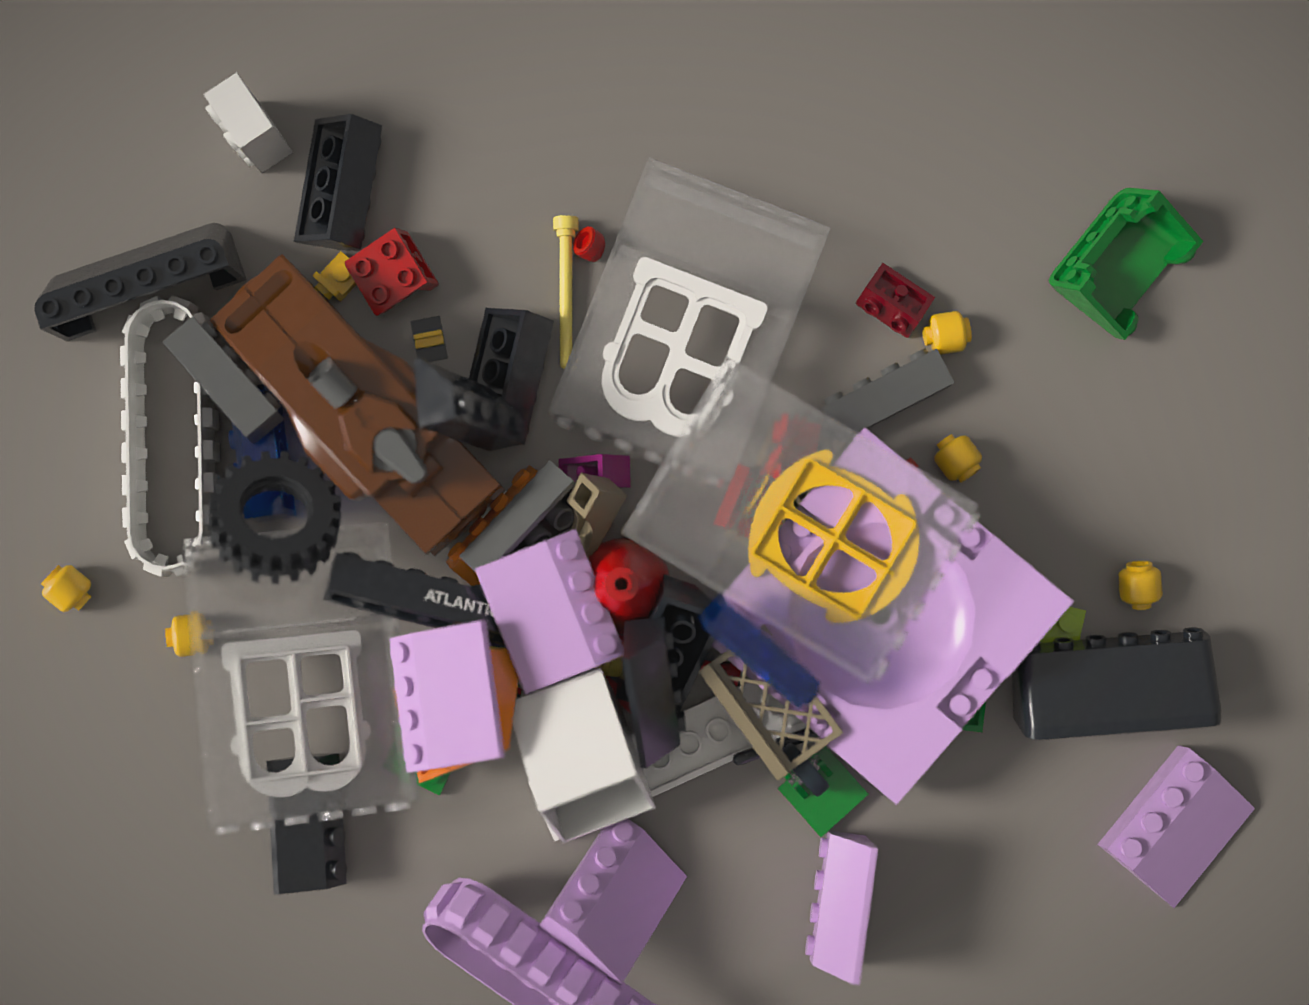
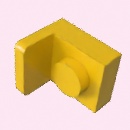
(335, 279)

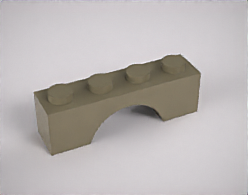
(595, 506)

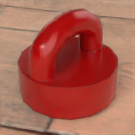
(589, 244)

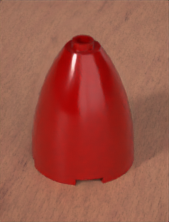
(639, 567)

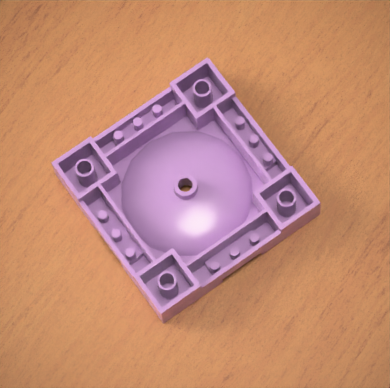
(955, 654)

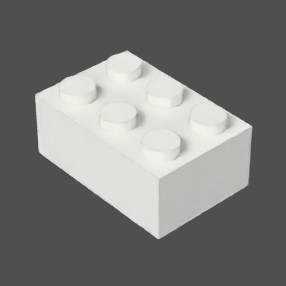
(246, 124)

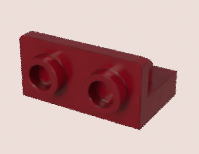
(895, 300)

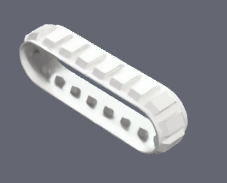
(134, 423)

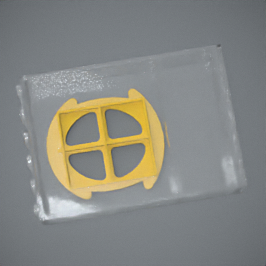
(737, 478)

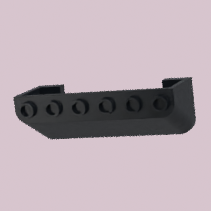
(73, 296)
(1117, 685)

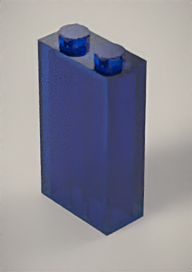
(760, 651)

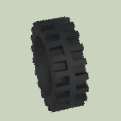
(268, 554)

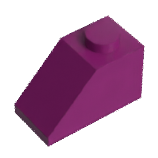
(603, 465)

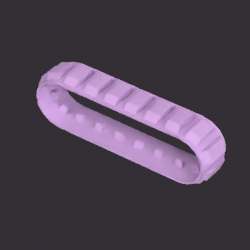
(512, 953)

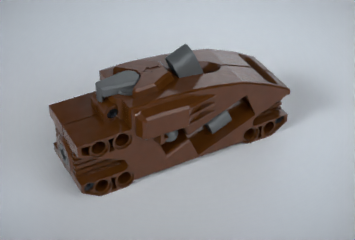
(355, 408)

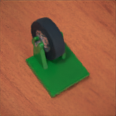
(821, 789)

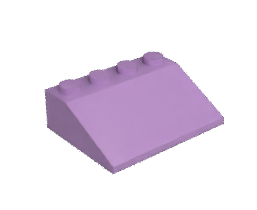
(549, 611)
(446, 697)
(1177, 825)
(615, 899)
(842, 904)

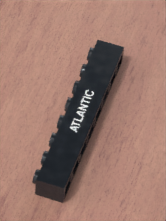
(407, 594)

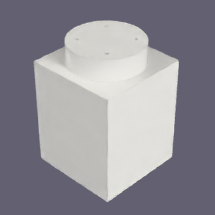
(580, 755)

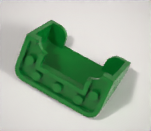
(1123, 257)

